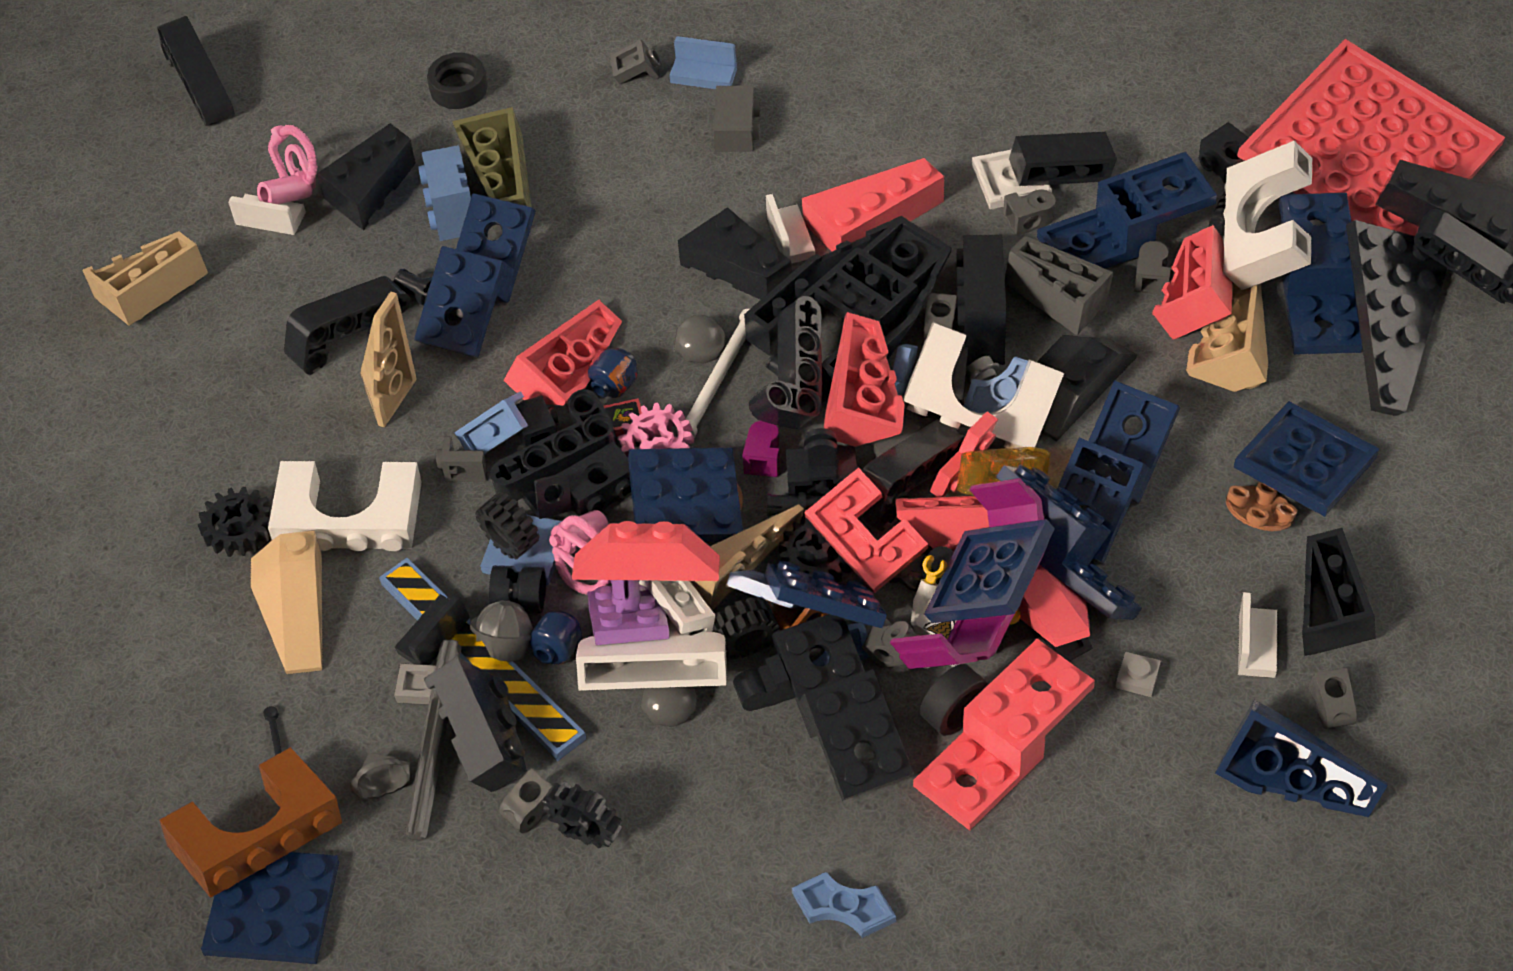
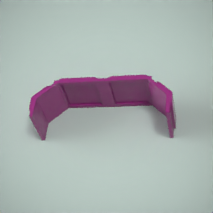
(975, 638)

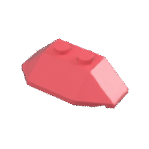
(943, 519)
(646, 553)

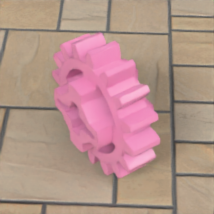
(655, 431)

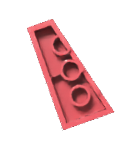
(871, 201)

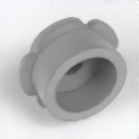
(982, 369)

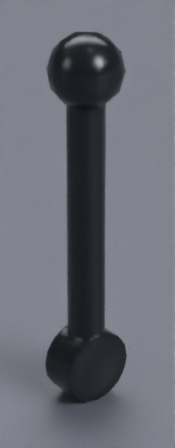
(271, 714)

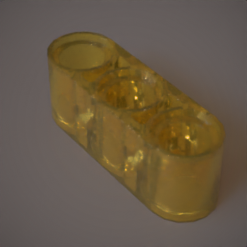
(984, 465)

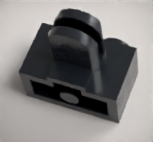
(819, 463)

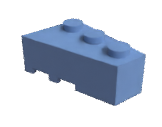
(446, 192)

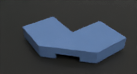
(904, 366)

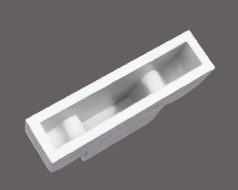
(655, 663)

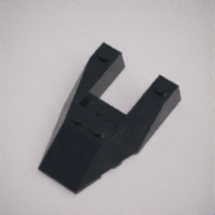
(874, 277)

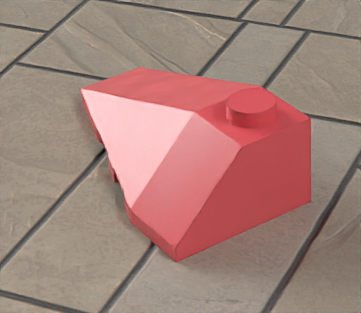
(561, 359)
(863, 391)
(1054, 609)

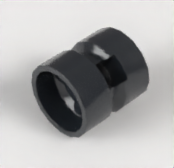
(522, 587)

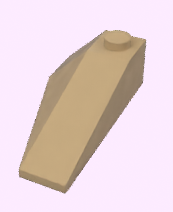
(1234, 348)
(387, 361)
(746, 552)
(289, 595)

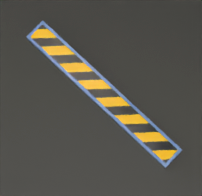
(527, 701)

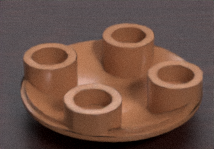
(1260, 507)

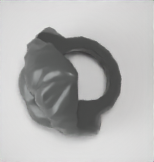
(380, 776)

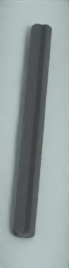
(429, 755)

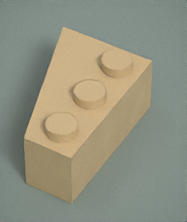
(148, 278)

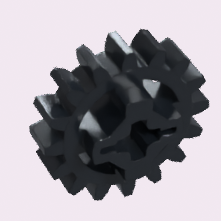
(235, 521)
(811, 551)
(582, 814)

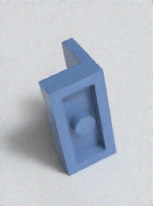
(703, 63)
(493, 426)

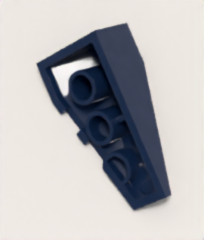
(1290, 761)

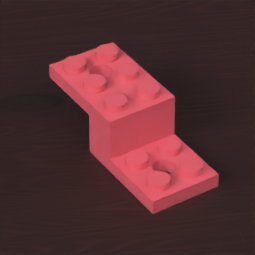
(1003, 733)

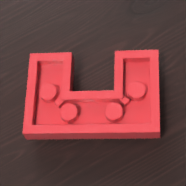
(871, 559)

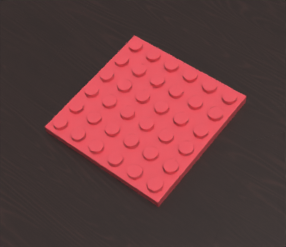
(1361, 121)

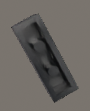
(1062, 158)

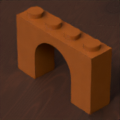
(224, 858)

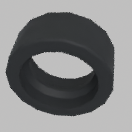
(461, 96)
(949, 696)

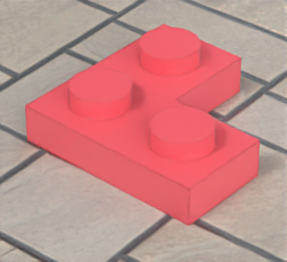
(977, 438)

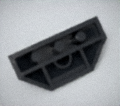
(1088, 370)

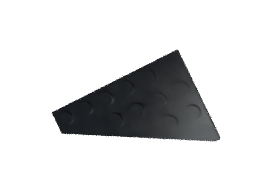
(1395, 308)

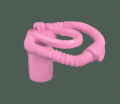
(300, 183)
(574, 533)

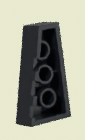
(1417, 189)

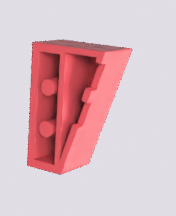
(1198, 288)

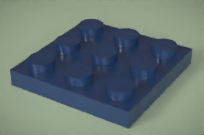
(1306, 458)
(688, 489)
(989, 571)
(824, 595)
(274, 911)

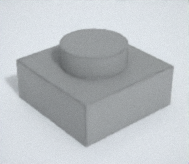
(1138, 674)
(411, 684)

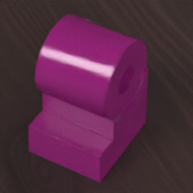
(762, 450)

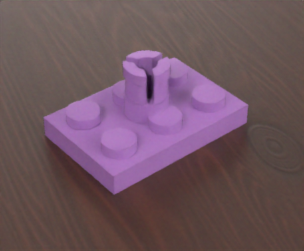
(626, 614)

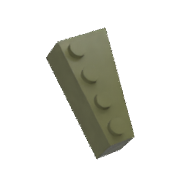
(496, 154)

